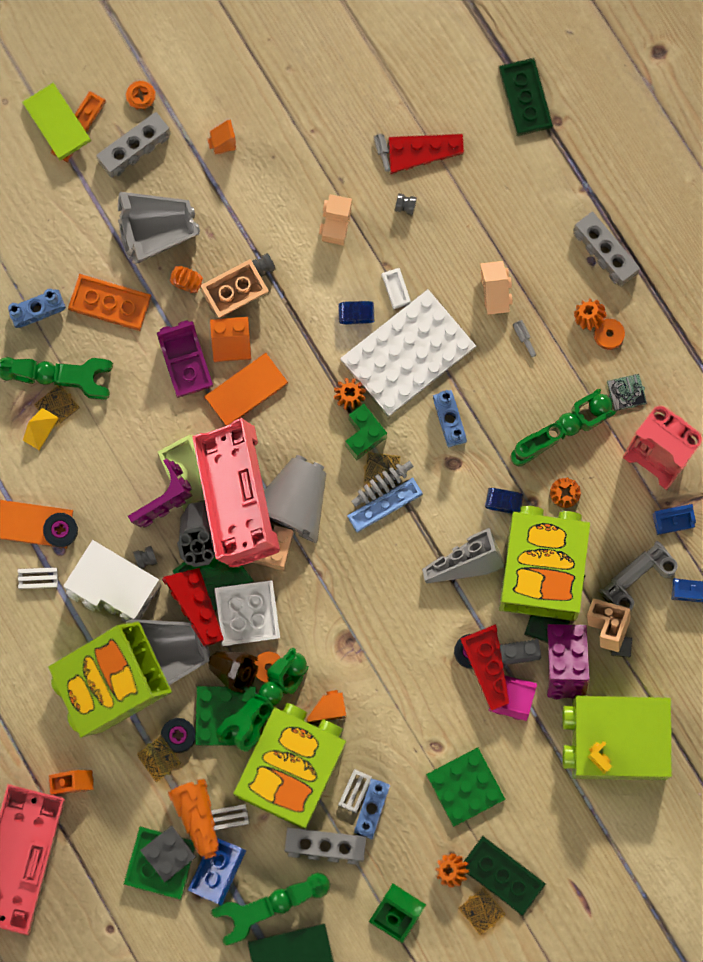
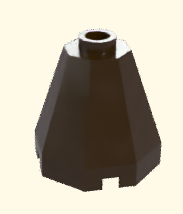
(234, 669)

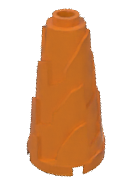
(193, 807)

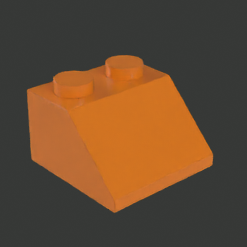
(230, 339)

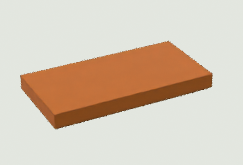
(109, 302)
(246, 389)
(25, 522)

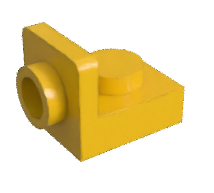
(598, 759)

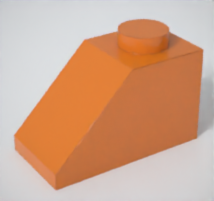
(222, 138)
(328, 708)
(71, 782)

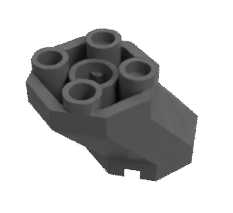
(195, 536)

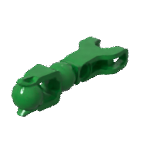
(61, 374)
(567, 425)
(258, 709)
(278, 902)

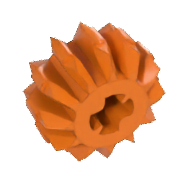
(186, 279)
(590, 314)
(350, 387)
(458, 875)

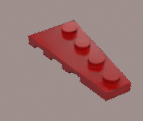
(413, 151)
(194, 600)
(486, 661)

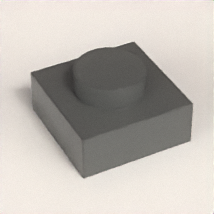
(625, 650)

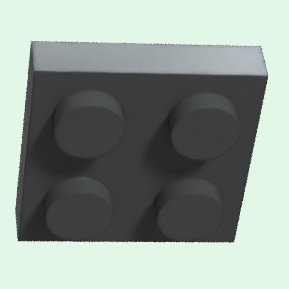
(168, 853)

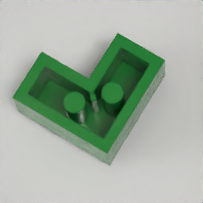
(369, 432)

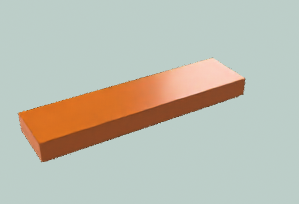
(87, 113)

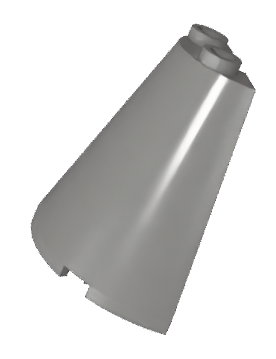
(153, 224)
(297, 497)
(175, 647)

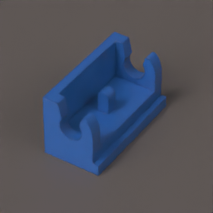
(674, 519)
(687, 590)

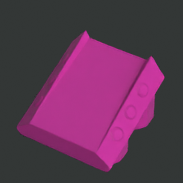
(520, 698)

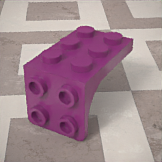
(184, 358)
(175, 496)
(567, 661)

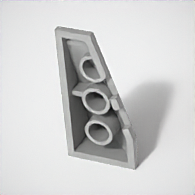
(472, 559)

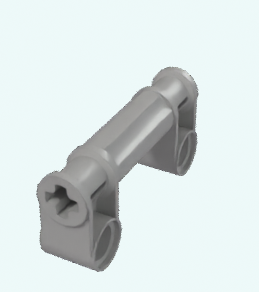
(654, 557)

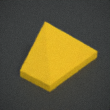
(39, 428)

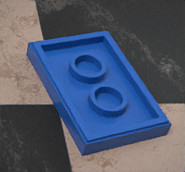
(217, 873)

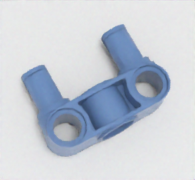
(22, 313)
(446, 405)
(367, 822)

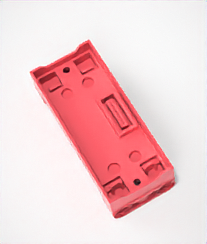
(663, 445)
(235, 494)
(25, 848)

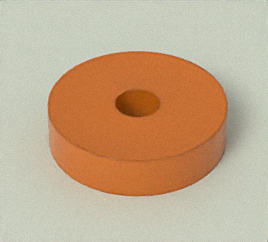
(609, 342)
(264, 659)

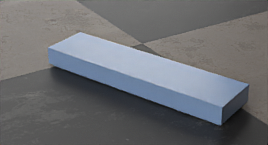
(385, 505)

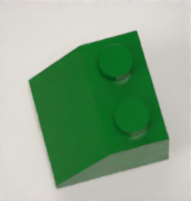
(397, 913)

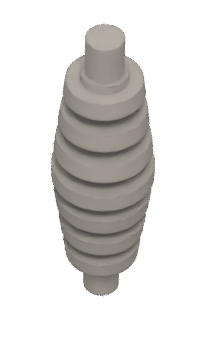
(382, 483)

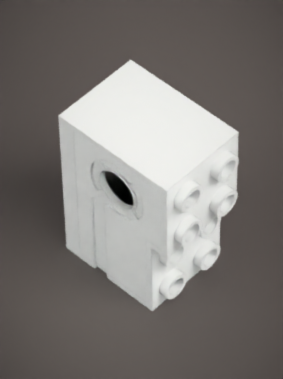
(111, 583)

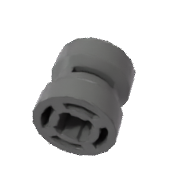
(405, 204)
(264, 264)
(145, 558)

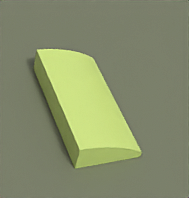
(184, 454)

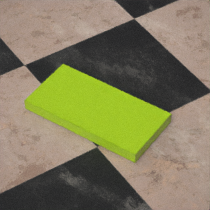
(56, 121)

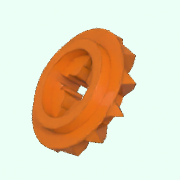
(145, 88)
(556, 493)

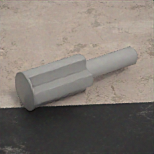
(382, 150)
(524, 336)

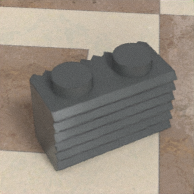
(520, 652)

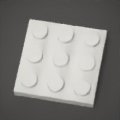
(247, 612)

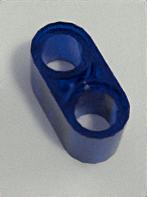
(356, 312)
(504, 500)

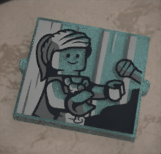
(626, 392)

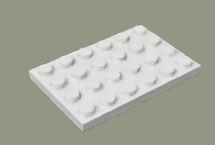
(408, 353)

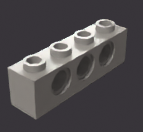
(152, 124)
(592, 224)
(295, 836)

